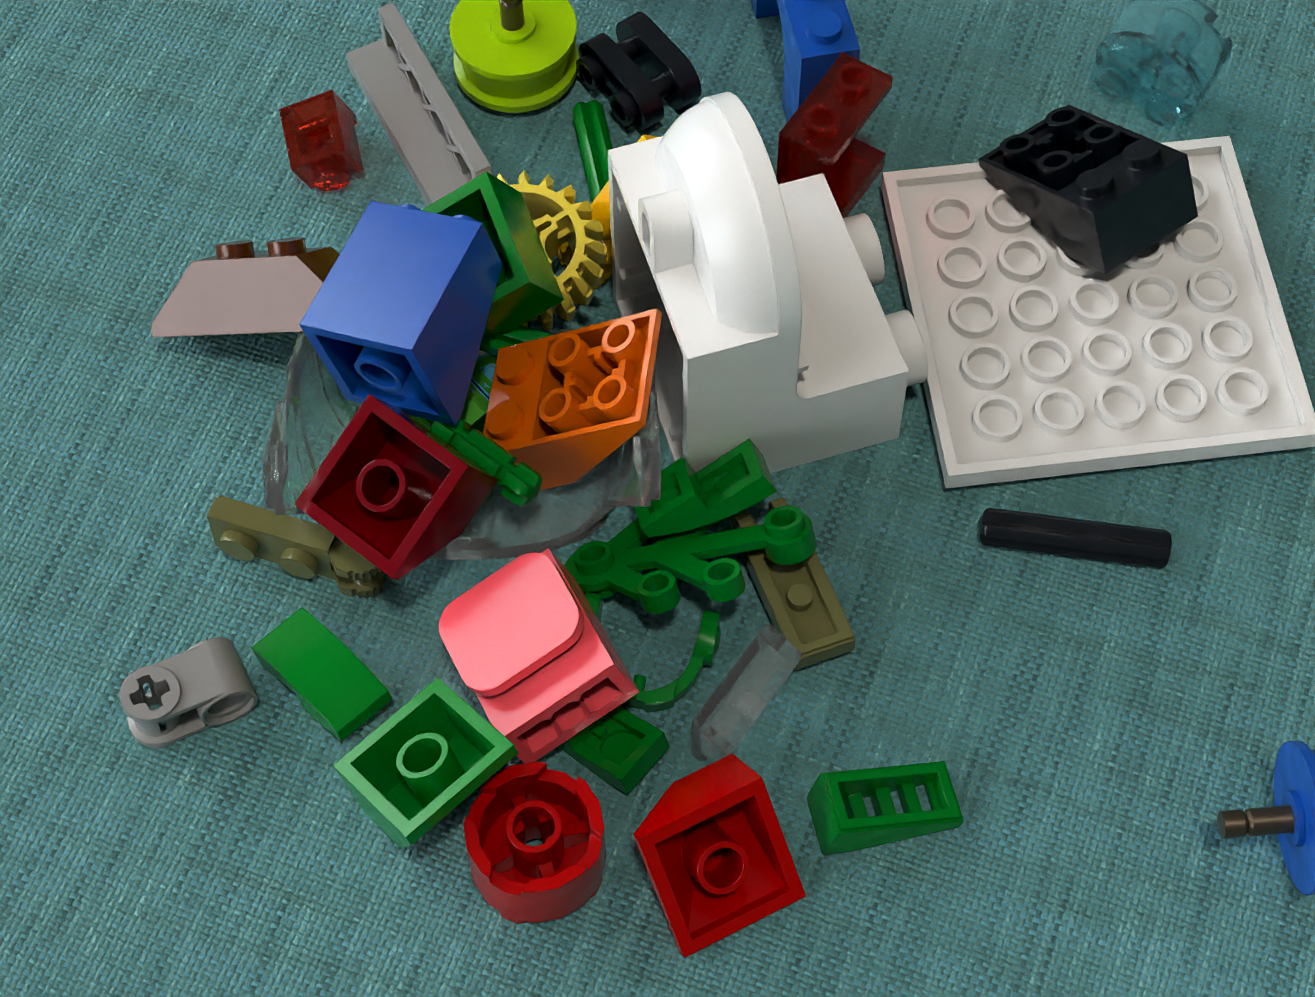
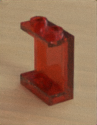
(825, 128)

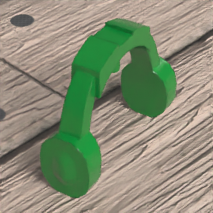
(703, 654)

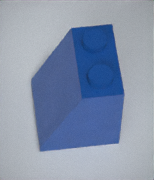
(406, 309)

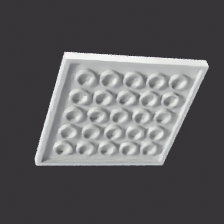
(1084, 369)

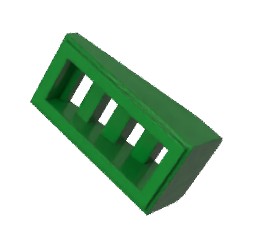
(842, 817)

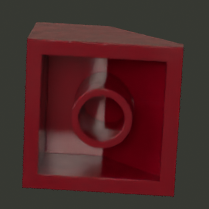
(394, 489)

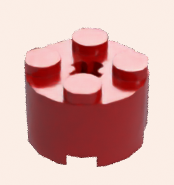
(542, 879)

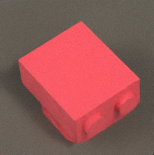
(535, 654)

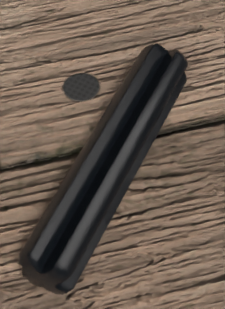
(1075, 537)

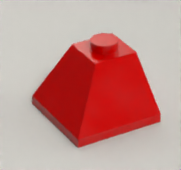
(717, 854)

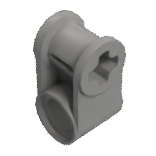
(193, 691)

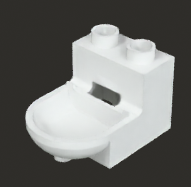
(758, 297)

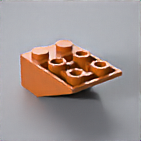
(573, 395)

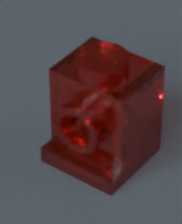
(322, 141)

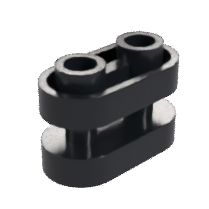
(638, 71)

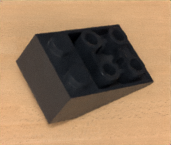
(1094, 185)

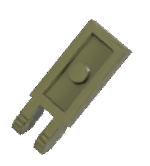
(292, 543)
(799, 601)

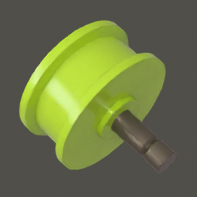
(514, 52)

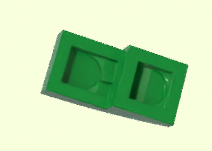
(709, 495)
(322, 673)
(618, 748)

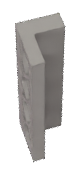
(416, 110)

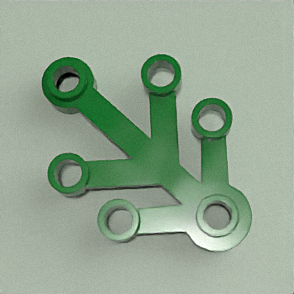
(614, 564)

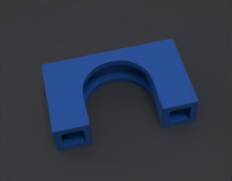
(812, 39)

